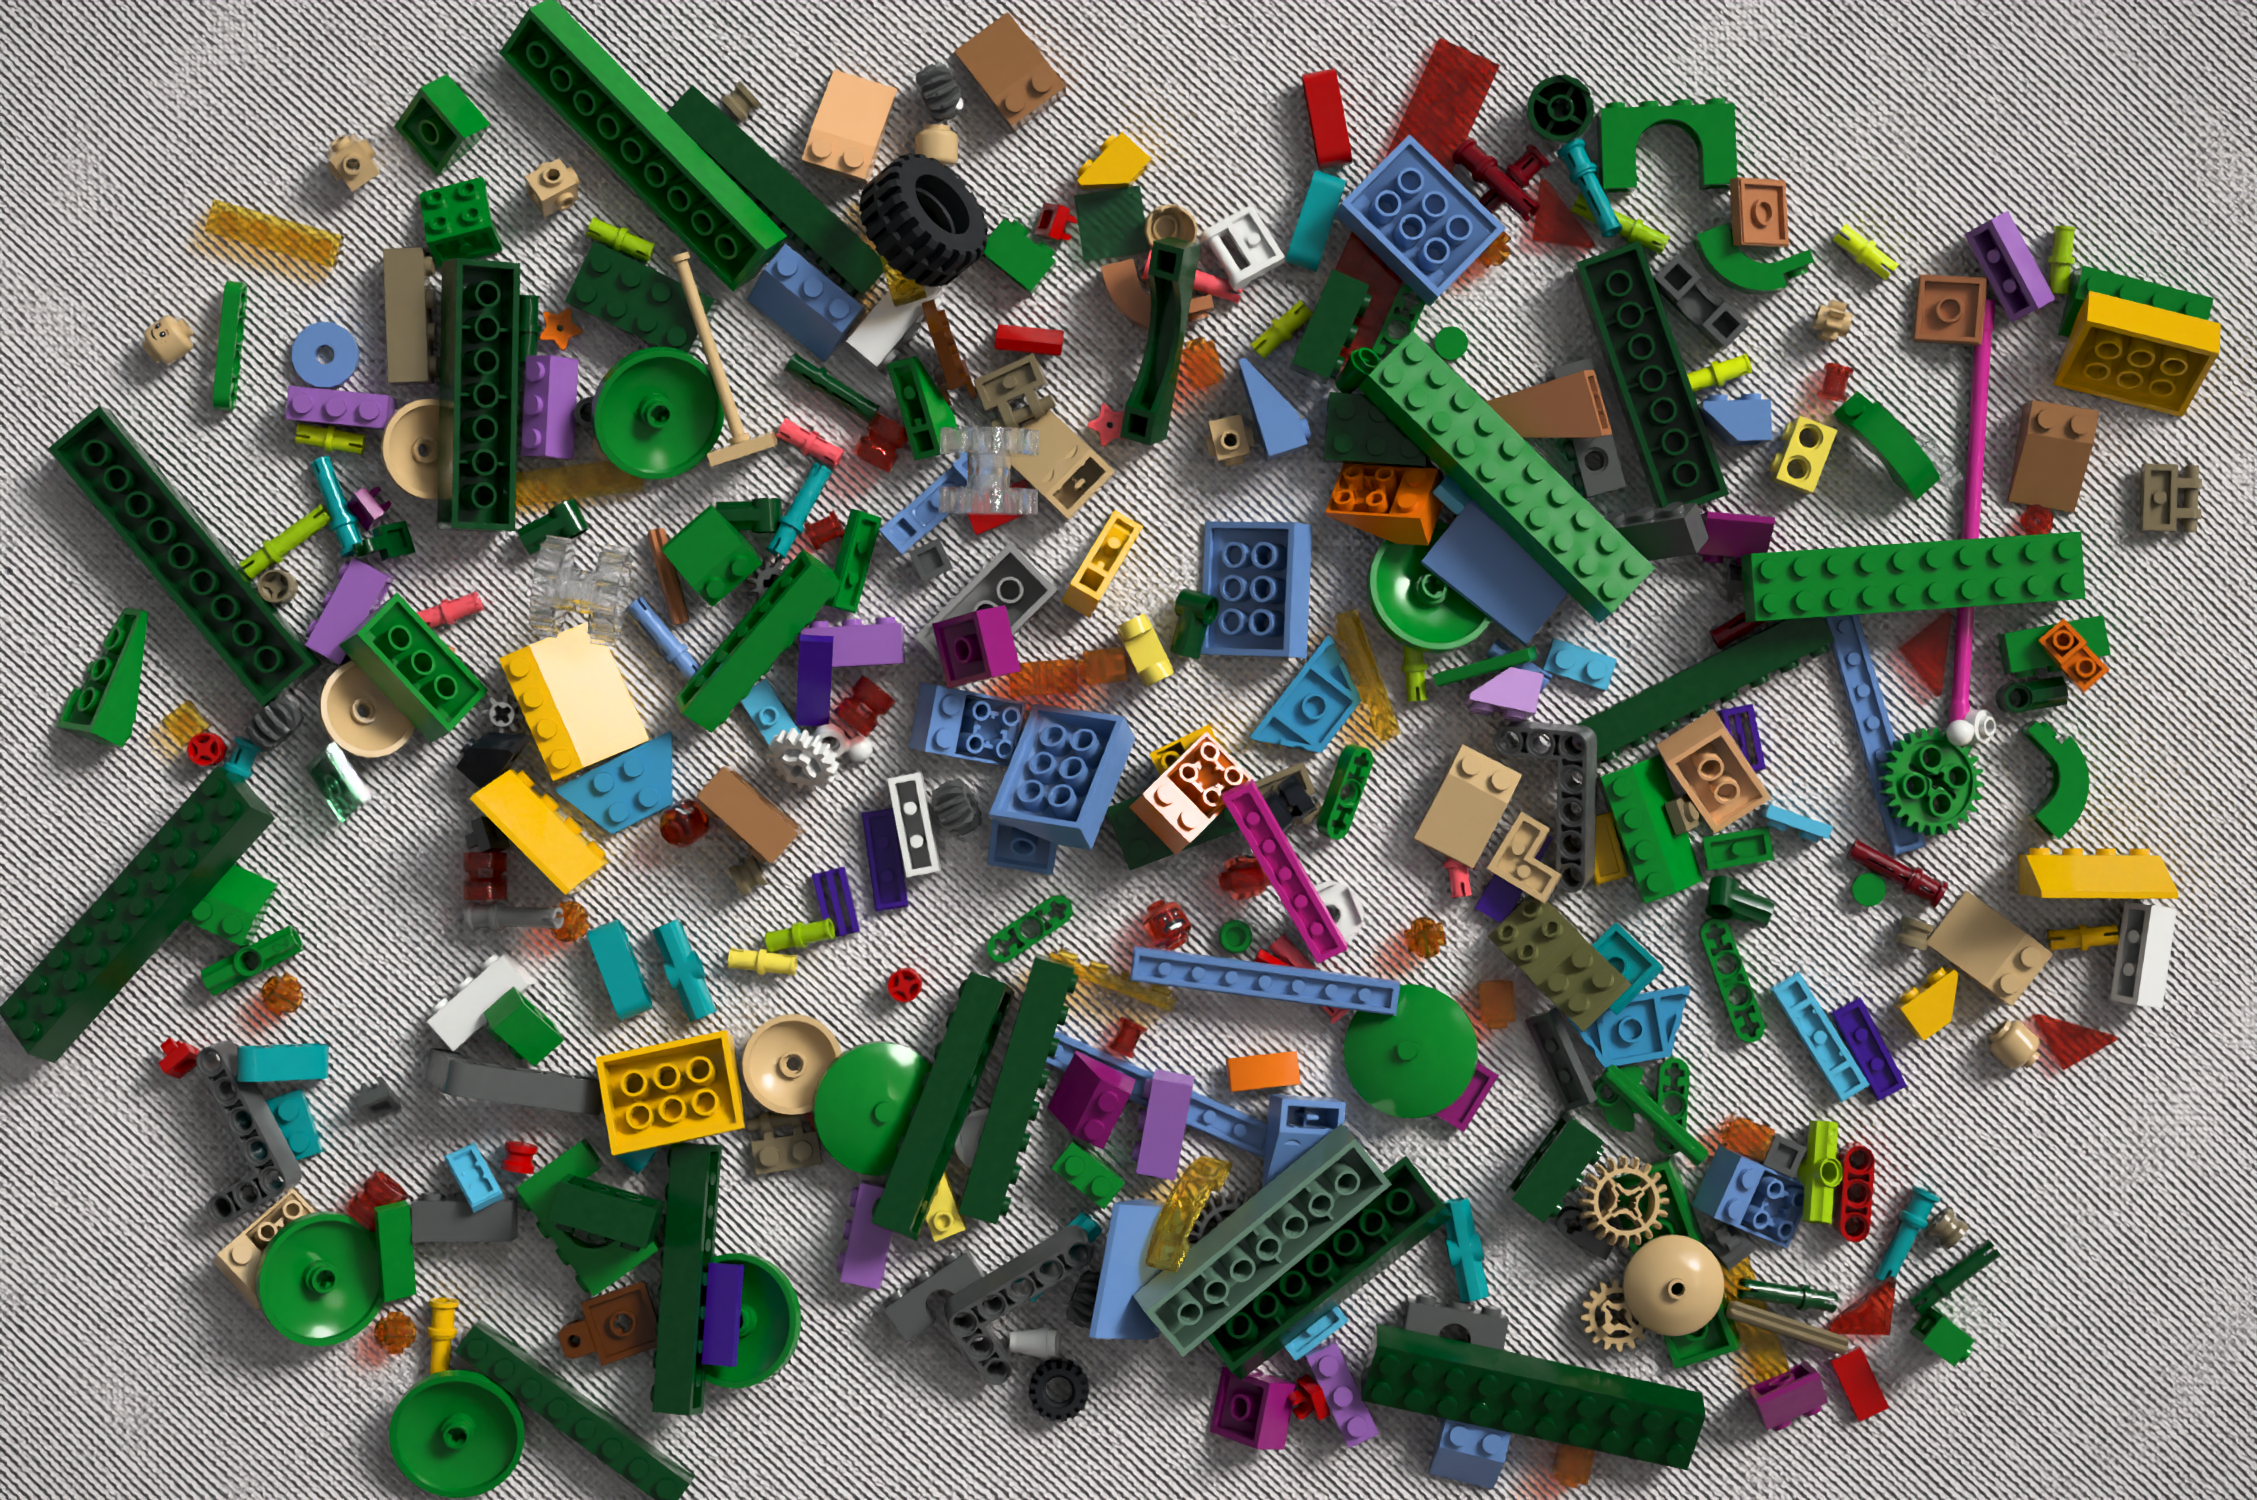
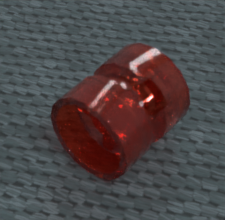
(882, 442)
(870, 695)
(485, 887)
(379, 1191)

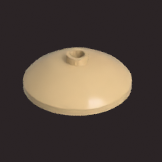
(403, 434)
(371, 736)
(767, 1058)
(1655, 1270)

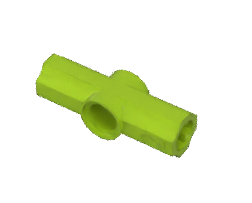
(1820, 1172)

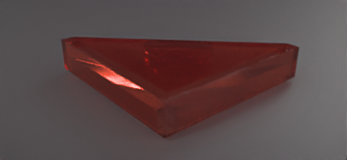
(1556, 223)
(1928, 652)
(2071, 1041)
(1869, 1313)

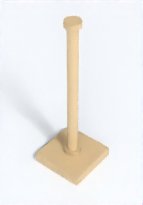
(740, 443)

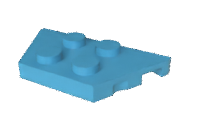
(1312, 704)
(626, 786)
(1640, 1031)

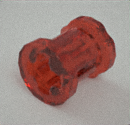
(1835, 382)
(824, 530)
(1127, 1037)

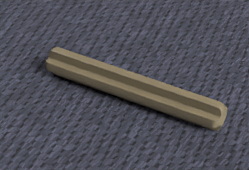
(1787, 1327)

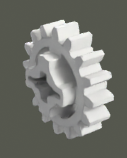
(802, 759)

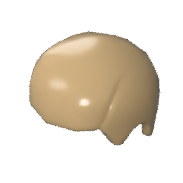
(1170, 221)

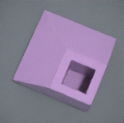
(1510, 693)

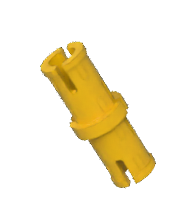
(2082, 937)

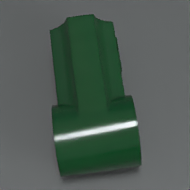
(758, 515)
(562, 521)
(1194, 614)
(2033, 694)
(1729, 901)

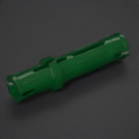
(819, 380)
(1954, 1277)
(1800, 1297)

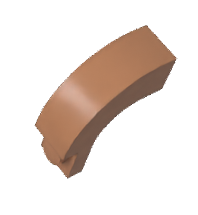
(1134, 303)

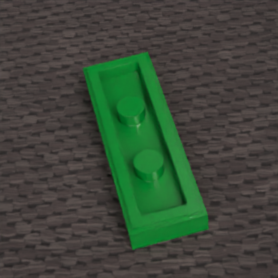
(854, 559)
(1485, 666)
(395, 1251)

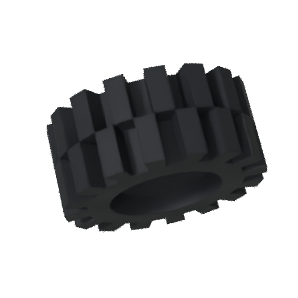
(1053, 1409)

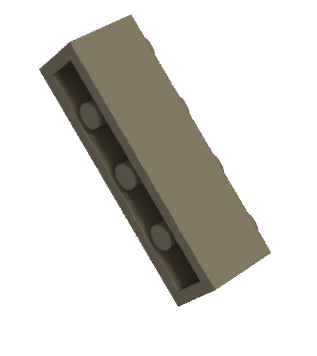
(409, 316)

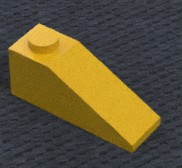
(1101, 564)

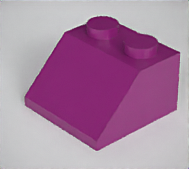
(1735, 536)
(976, 646)
(1090, 1098)
(1788, 1396)
(1253, 1409)

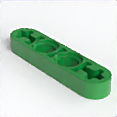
(230, 346)
(1726, 982)

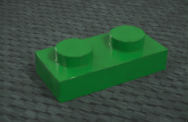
(1737, 848)

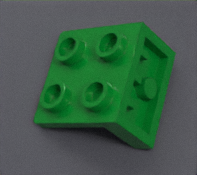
(459, 221)

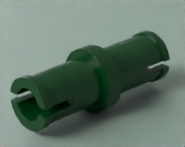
(528, 326)

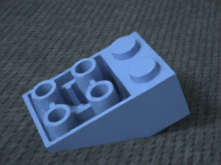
(966, 724)
(1295, 1127)
(1751, 1197)

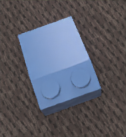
(1275, 419)

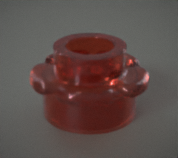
(2037, 511)

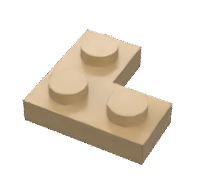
(1517, 861)

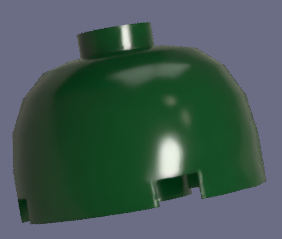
(1560, 109)

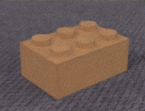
(749, 815)

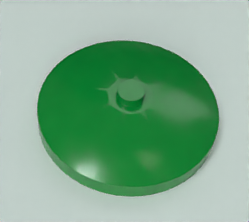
(657, 413)
(1417, 604)
(1412, 1060)
(866, 1104)
(319, 1279)
(767, 1324)
(457, 1433)

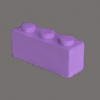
(2009, 266)
(549, 407)
(339, 408)
(354, 599)
(863, 644)
(1163, 1124)
(867, 1243)
(1341, 1392)

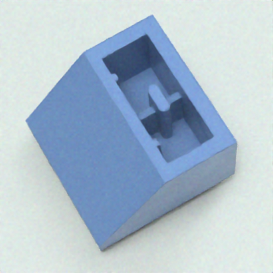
(1739, 420)

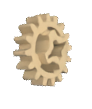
(1605, 1324)

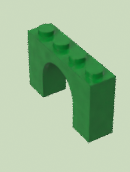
(1708, 125)
(594, 1263)

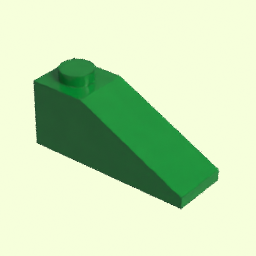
(920, 406)

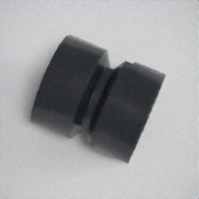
(1289, 802)

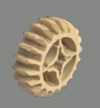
(1611, 1209)

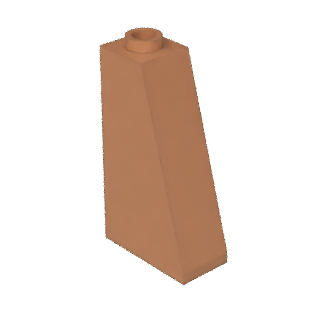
(1556, 408)

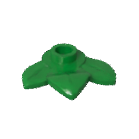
(1616, 1110)

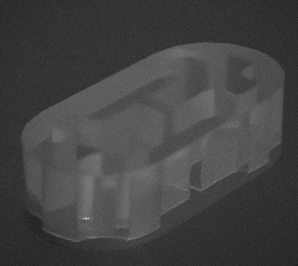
(1946, 469)

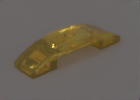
(1181, 1211)

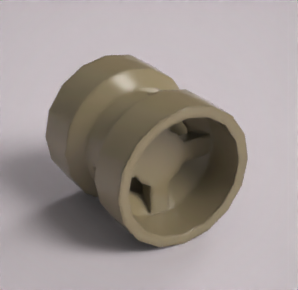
(271, 586)

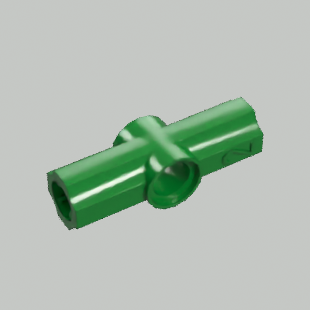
(234, 968)

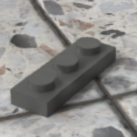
(1561, 1059)

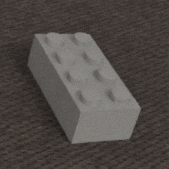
(1004, 581)

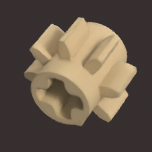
(1832, 321)

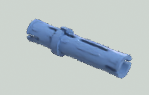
(661, 636)

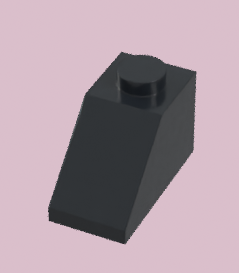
(490, 756)

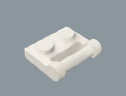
(1251, 240)

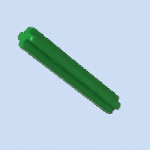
(1654, 1114)

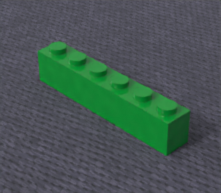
(757, 641)

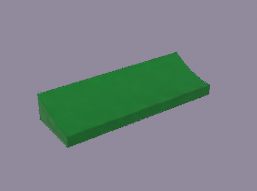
(1720, 1333)

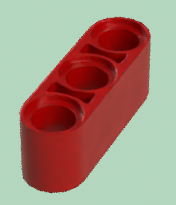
(1327, 118)
(1862, 1206)

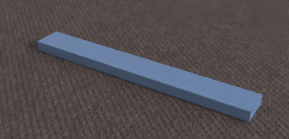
(1869, 719)
(1265, 980)
(1203, 1114)

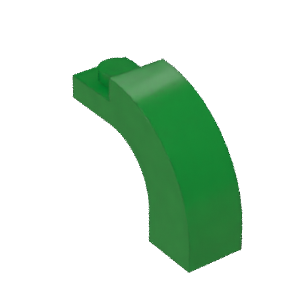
(1739, 271)
(1890, 443)
(2069, 781)

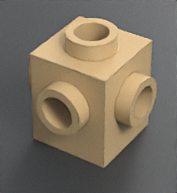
(356, 171)
(552, 187)
(1229, 427)

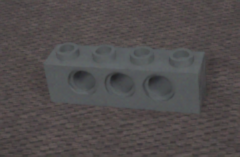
(1610, 475)

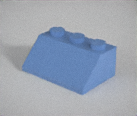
(805, 303)

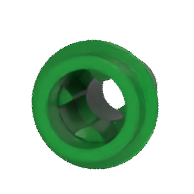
(1356, 369)

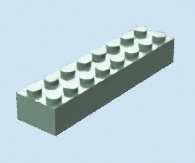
(1262, 1240)

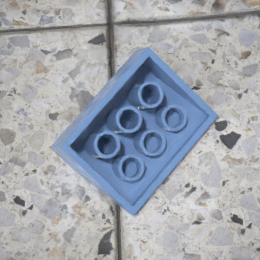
(1419, 220)
(1494, 573)
(1261, 588)
(1064, 774)
(1126, 1272)

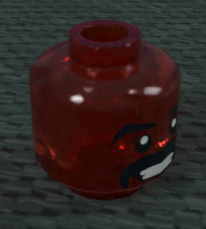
(684, 823)
(1243, 877)
(1166, 925)

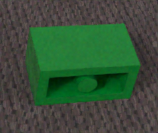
(1019, 256)
(523, 1027)
(1088, 1173)
(1943, 1337)

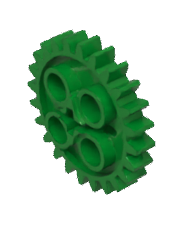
(1917, 807)

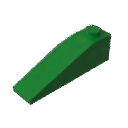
(109, 697)

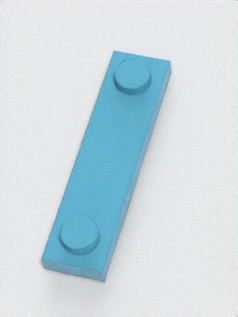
(1819, 1036)

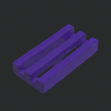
(1735, 711)
(843, 930)

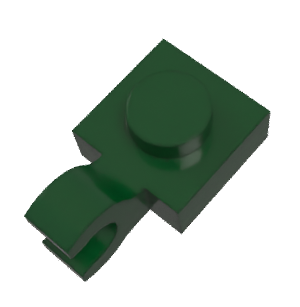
(389, 540)

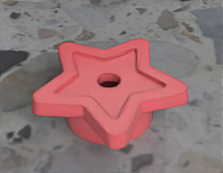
(1100, 424)

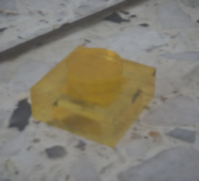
(185, 722)

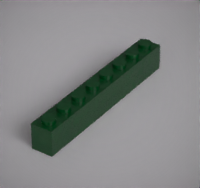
(780, 193)
(1705, 682)
(1016, 1089)
(942, 1106)
(684, 1264)
(573, 1413)

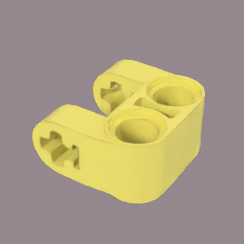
(1145, 650)

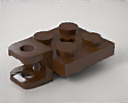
(953, 370)
(598, 1328)

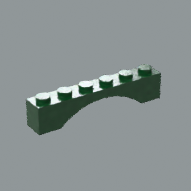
(1171, 288)

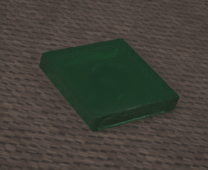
(1111, 223)
(338, 782)

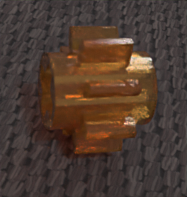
(1497, 252)
(574, 922)
(1425, 937)
(282, 994)
(395, 1332)

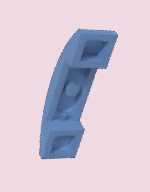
(923, 513)

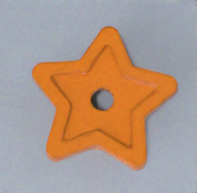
(560, 337)

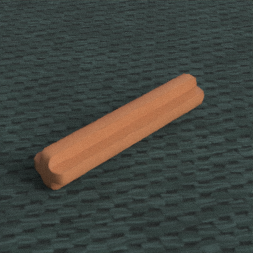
(668, 578)

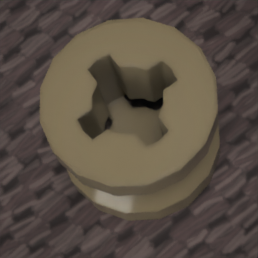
(741, 102)
(748, 875)
(1914, 933)
(1947, 1228)

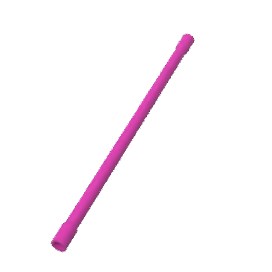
(1960, 703)

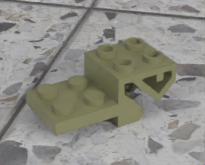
(1559, 961)

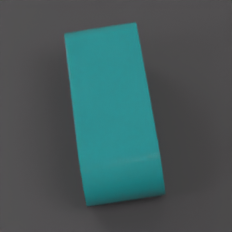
(1315, 221)
(619, 969)
(282, 1062)

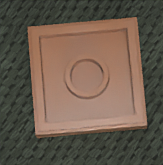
(1759, 212)
(1950, 310)

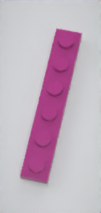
(1284, 871)

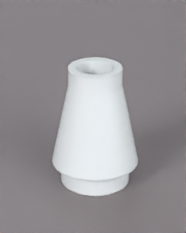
(1036, 1342)

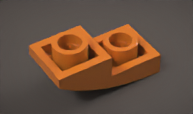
(2073, 656)
(1263, 1071)

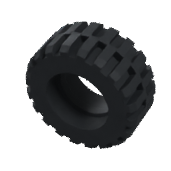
(923, 220)

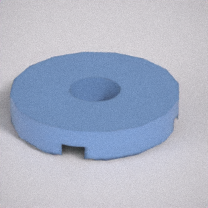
(311, 341)

